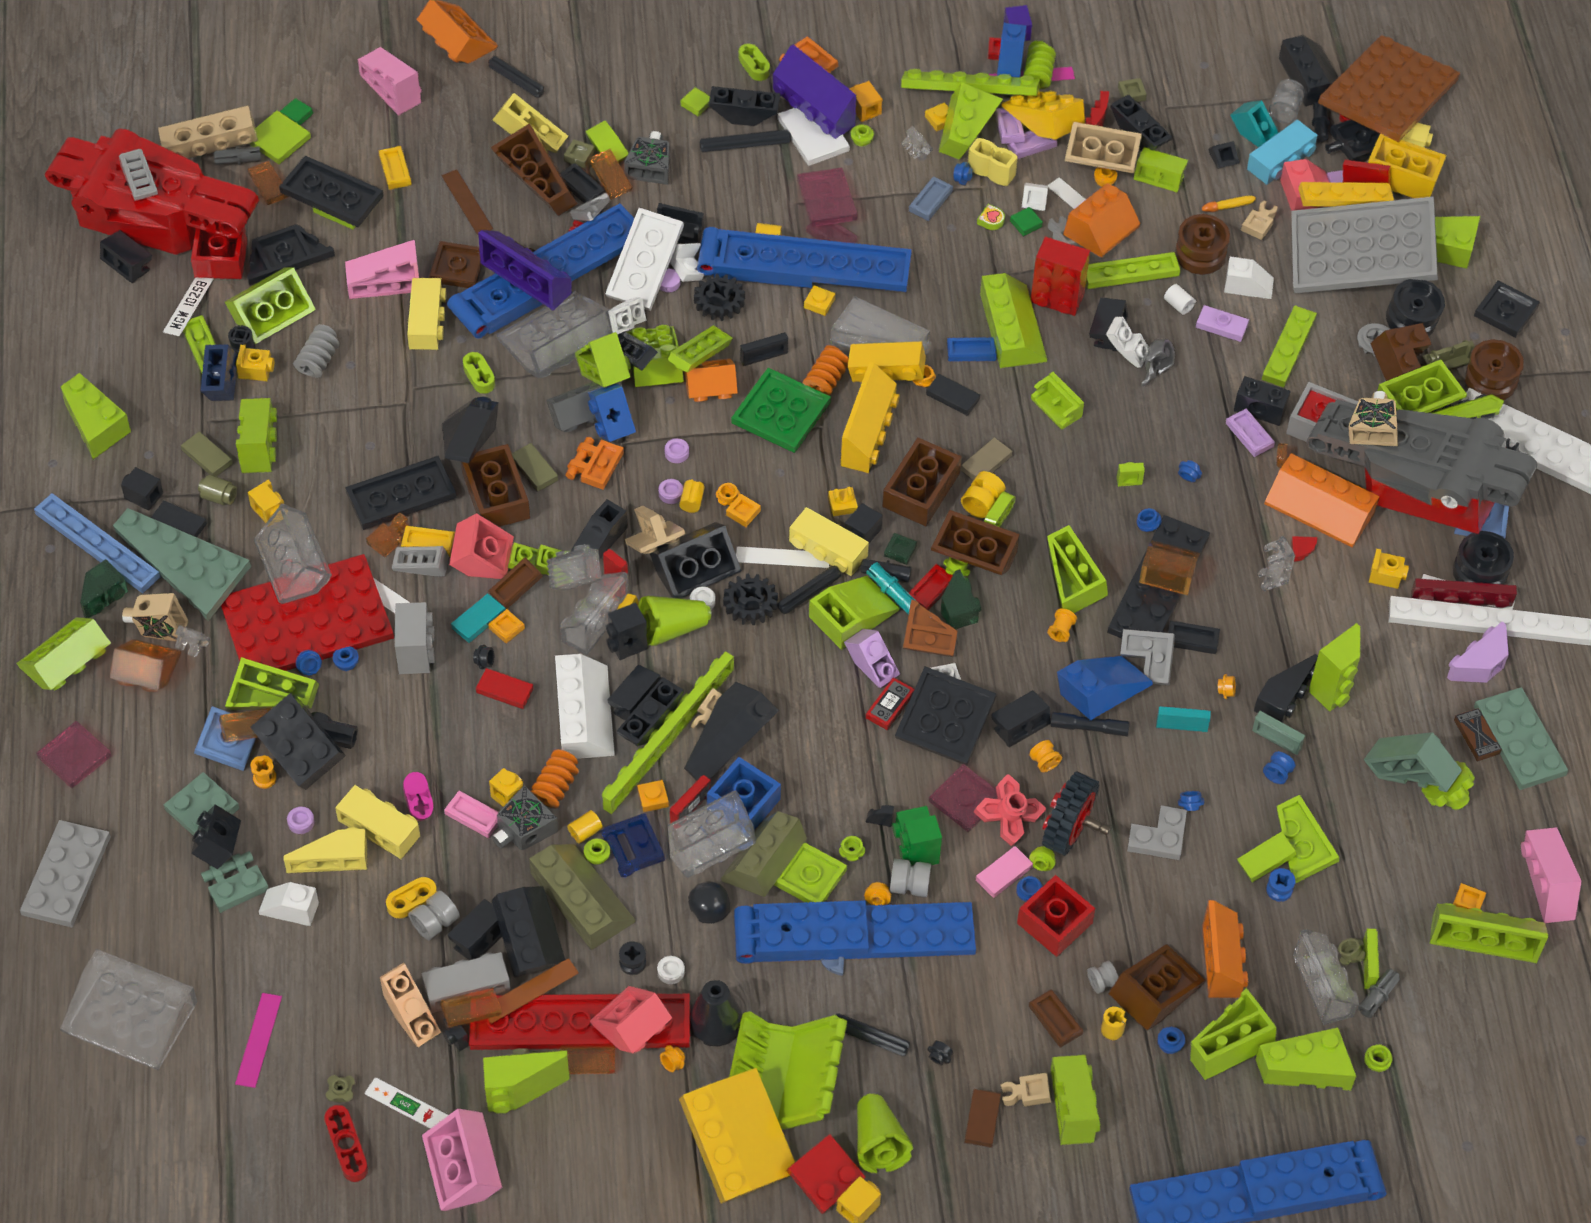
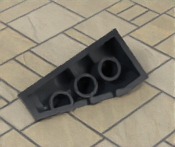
(469, 428)
(733, 722)

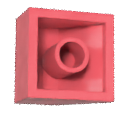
(1296, 172)
(481, 548)
(632, 1019)

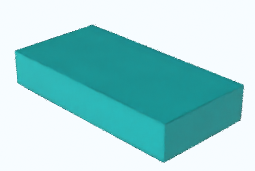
(477, 618)
(1183, 719)

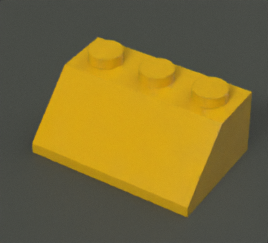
(1412, 166)

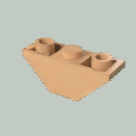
(408, 1005)

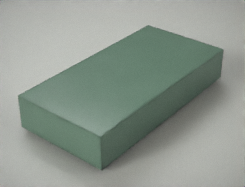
(1278, 733)

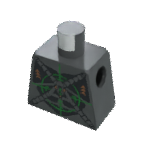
(648, 159)
(524, 821)

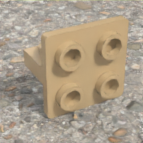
(654, 531)

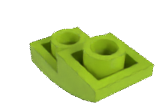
(604, 138)
(536, 556)

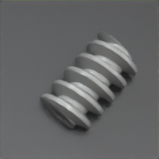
(317, 351)

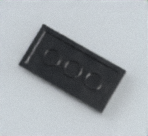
(331, 191)
(400, 491)

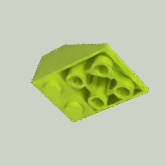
(659, 369)
(850, 608)

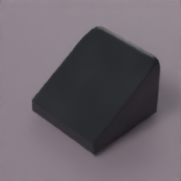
(1224, 154)

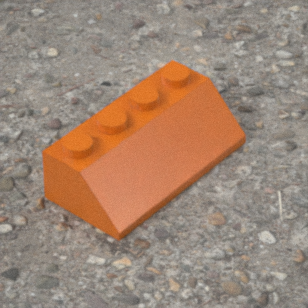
(1322, 500)

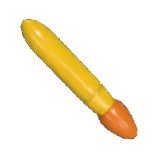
(1229, 203)

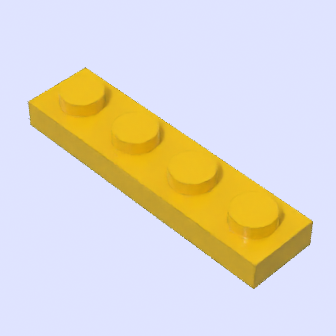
(1343, 193)

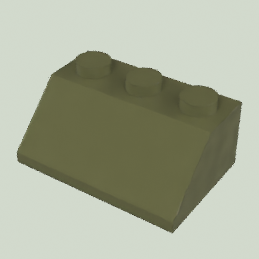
(762, 863)

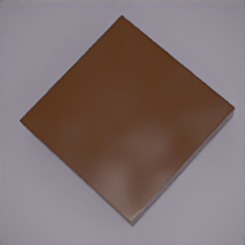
(456, 264)

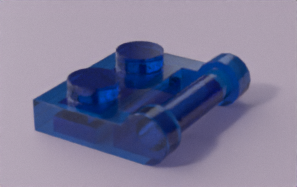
(641, 841)

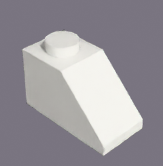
(1248, 279)
(290, 903)

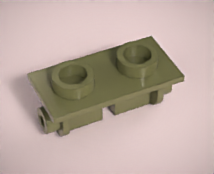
(1451, 356)

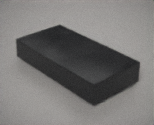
(581, 183)
(764, 349)
(953, 394)
(179, 518)
(1194, 637)

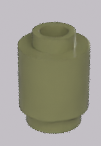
(217, 490)

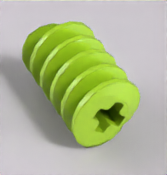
(1040, 62)

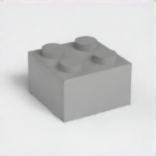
(414, 638)

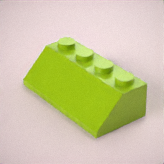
(1011, 321)
(1488, 932)

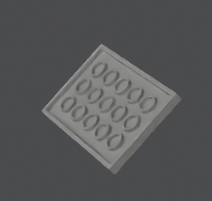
(1364, 245)

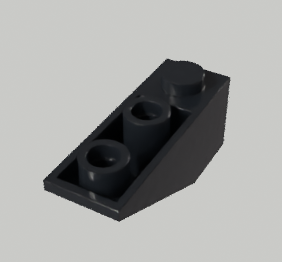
(604, 527)
(1283, 689)

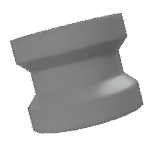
(1102, 976)

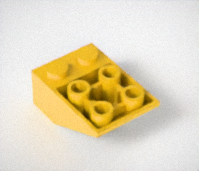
(1047, 113)

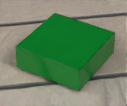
(297, 111)
(1026, 221)

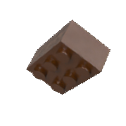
(921, 481)
(496, 486)

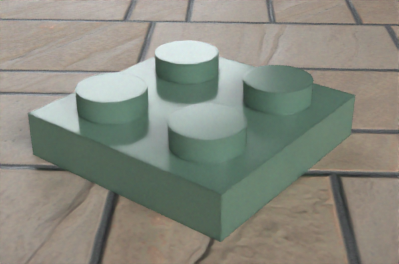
(198, 797)

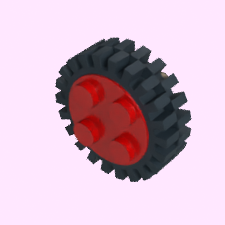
(1071, 814)

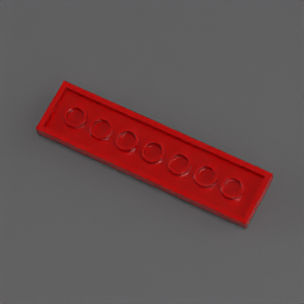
(565, 1022)

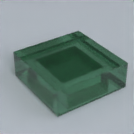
(900, 548)

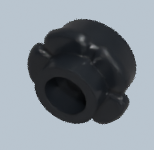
(484, 656)
(940, 1053)

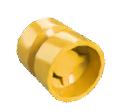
(982, 494)

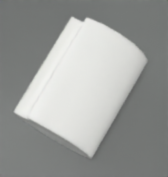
(1179, 299)

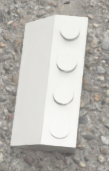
(584, 706)

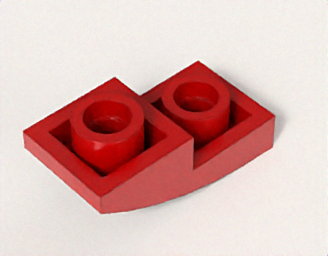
(1099, 112)

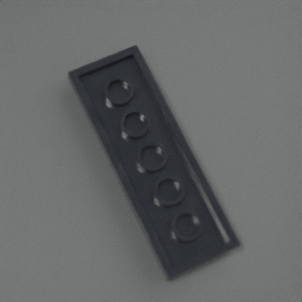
(1149, 606)

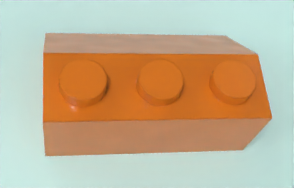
(455, 31)
(1102, 220)
(1223, 952)

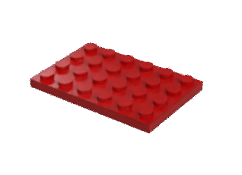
(337, 617)

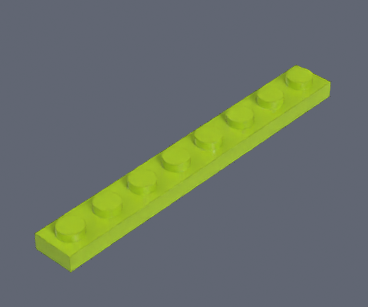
(661, 739)

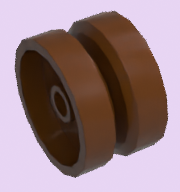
(1202, 244)
(1494, 368)

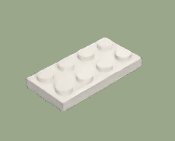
(645, 258)

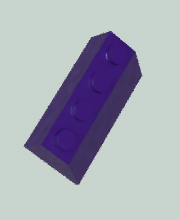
(815, 92)
(524, 269)

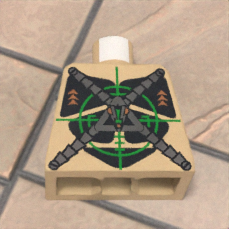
(1374, 421)
(156, 616)

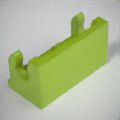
(1160, 169)
(1057, 401)

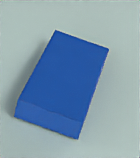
(971, 349)

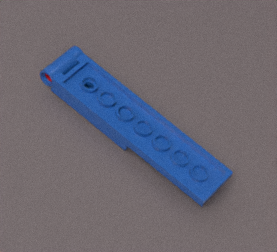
(802, 260)
(498, 302)
(852, 931)
(1264, 1187)

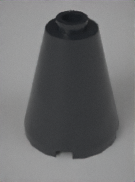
(715, 1015)

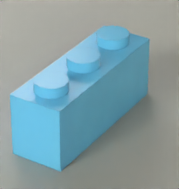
(1288, 145)

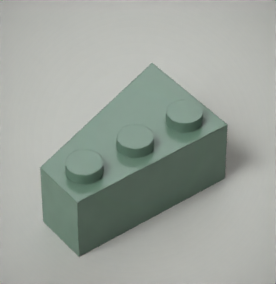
(1414, 759)

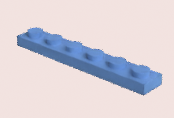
(96, 542)

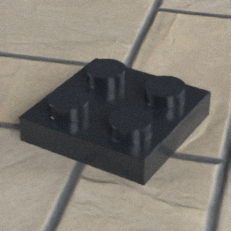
(1506, 308)

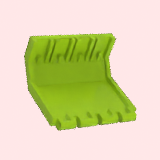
(793, 1064)

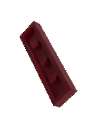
(1464, 592)

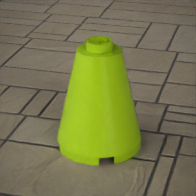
(672, 617)
(880, 1136)

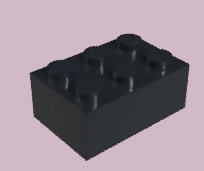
(298, 741)

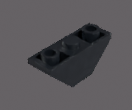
(743, 106)
(1135, 119)
(651, 712)

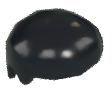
(709, 902)

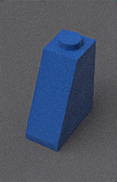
(1011, 50)

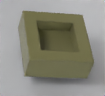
(1134, 88)
(579, 153)

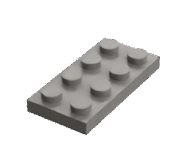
(65, 873)

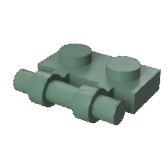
(237, 888)

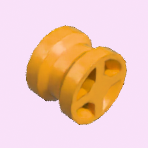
(1045, 756)

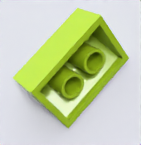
(271, 304)
(1424, 388)
(65, 653)
(1336, 669)

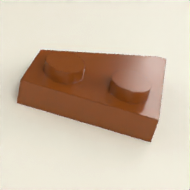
(928, 633)

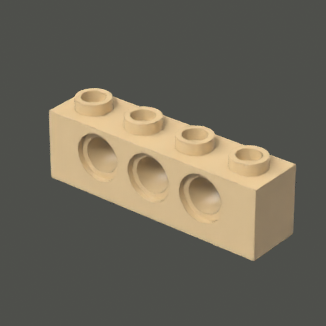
(209, 133)

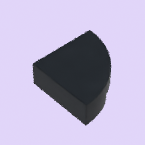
(881, 816)

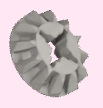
(1366, 335)

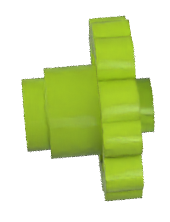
(1457, 794)

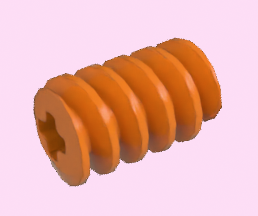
(827, 370)
(555, 778)

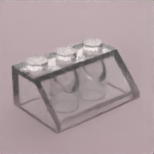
(590, 614)
(710, 834)
(1324, 977)

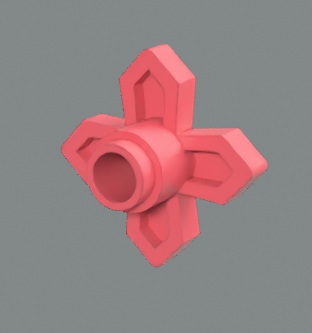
(1010, 809)

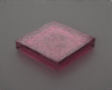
(74, 754)
(961, 796)

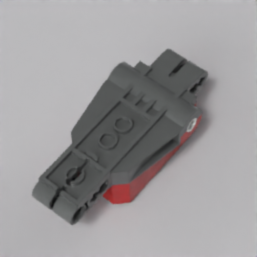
(1439, 471)

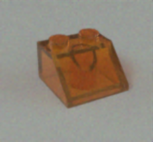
(1169, 567)
(144, 664)

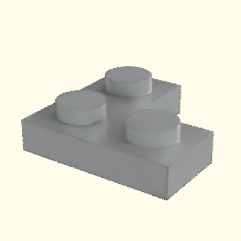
(1155, 648)
(1160, 841)

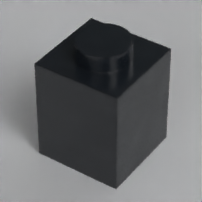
(141, 488)
(864, 522)

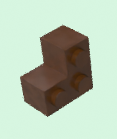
(1398, 349)

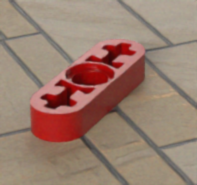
(344, 1154)

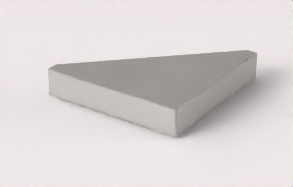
(590, 209)

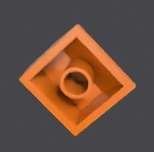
(711, 379)

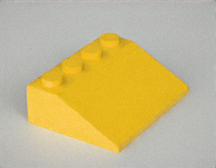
(737, 1134)

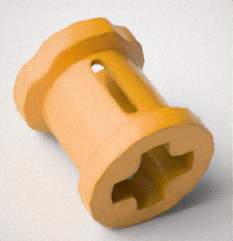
(1060, 629)
(263, 772)

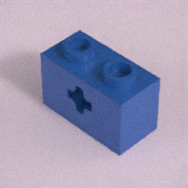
(620, 419)

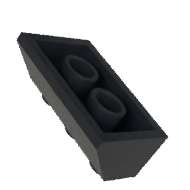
(1307, 65)
(696, 560)
(528, 930)

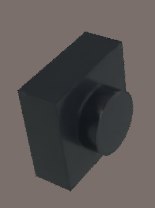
(455, 1035)

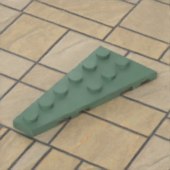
(187, 563)

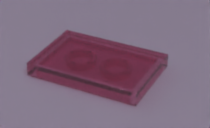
(827, 197)

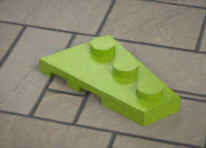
(1306, 837)

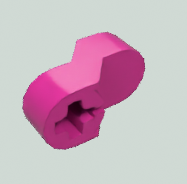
(414, 785)

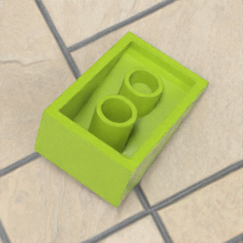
(522, 1078)

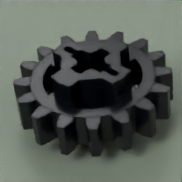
(719, 297)
(750, 599)

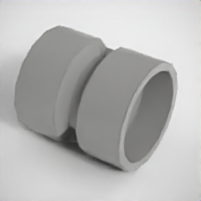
(910, 878)
(431, 917)

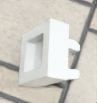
(1035, 196)

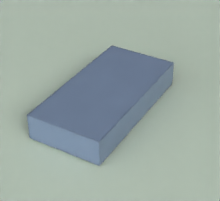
(930, 198)

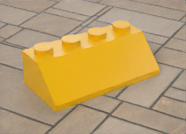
(868, 420)

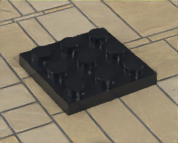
(945, 715)

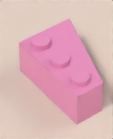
(391, 79)
(383, 272)
(1552, 874)

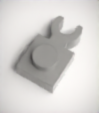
(1058, 230)

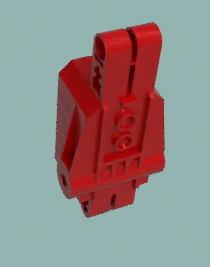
(160, 221)

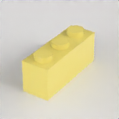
(426, 313)
(828, 541)
(380, 820)

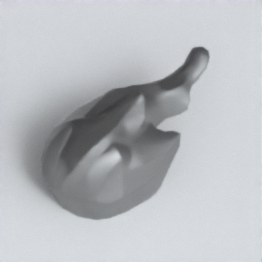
(1159, 357)

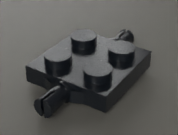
(1353, 140)

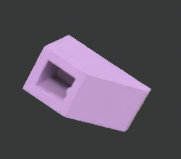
(872, 656)

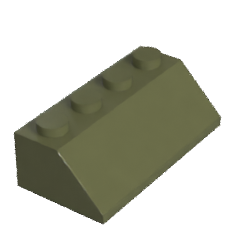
(580, 893)

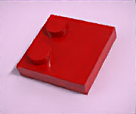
(825, 1173)

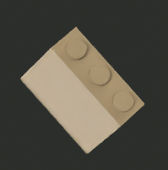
(1103, 147)

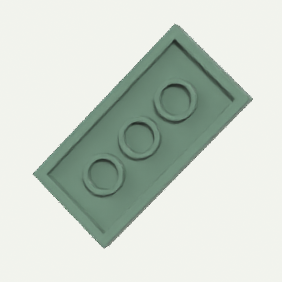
(1523, 739)

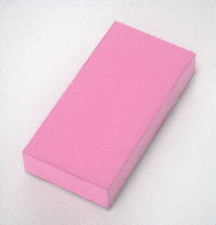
(472, 814)
(1004, 871)

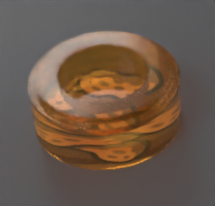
(1282, 451)

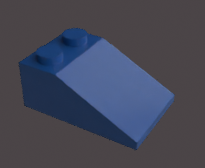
(1100, 684)

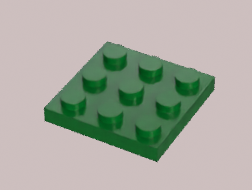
(781, 410)

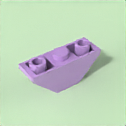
(1481, 658)

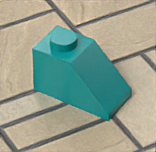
(1254, 122)

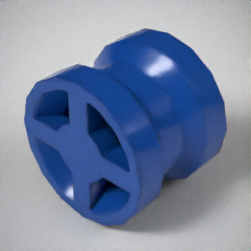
(1279, 767)
(1278, 891)

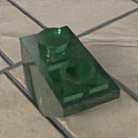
(100, 588)
(958, 603)

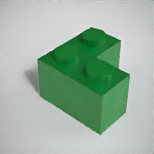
(918, 836)

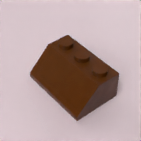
(976, 543)

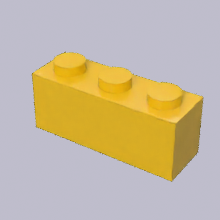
(896, 359)

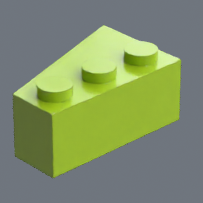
(1455, 239)
(1075, 572)

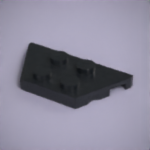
(284, 250)

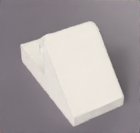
(685, 263)

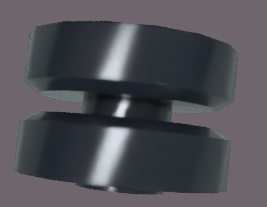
(1415, 304)
(1483, 559)

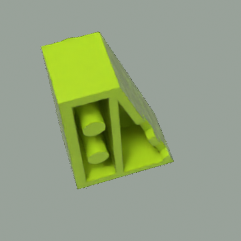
(965, 119)
(603, 361)
(94, 414)
(256, 435)
(263, 687)
(1232, 1037)
(1307, 1060)
(1074, 1099)

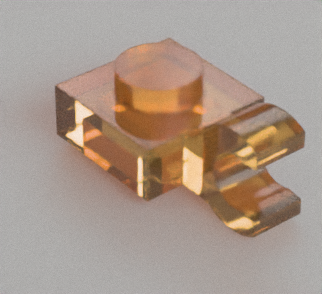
(387, 538)

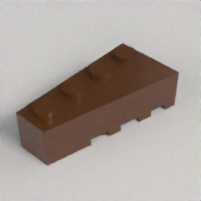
(532, 164)

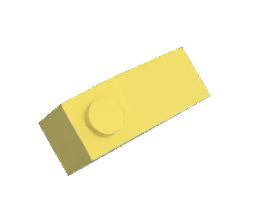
(517, 114)
(333, 852)

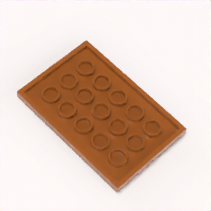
(1389, 88)

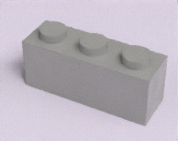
(465, 978)

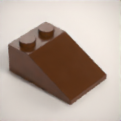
(1155, 986)

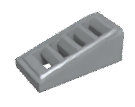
(136, 160)
(435, 565)

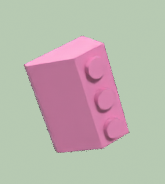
(461, 1160)

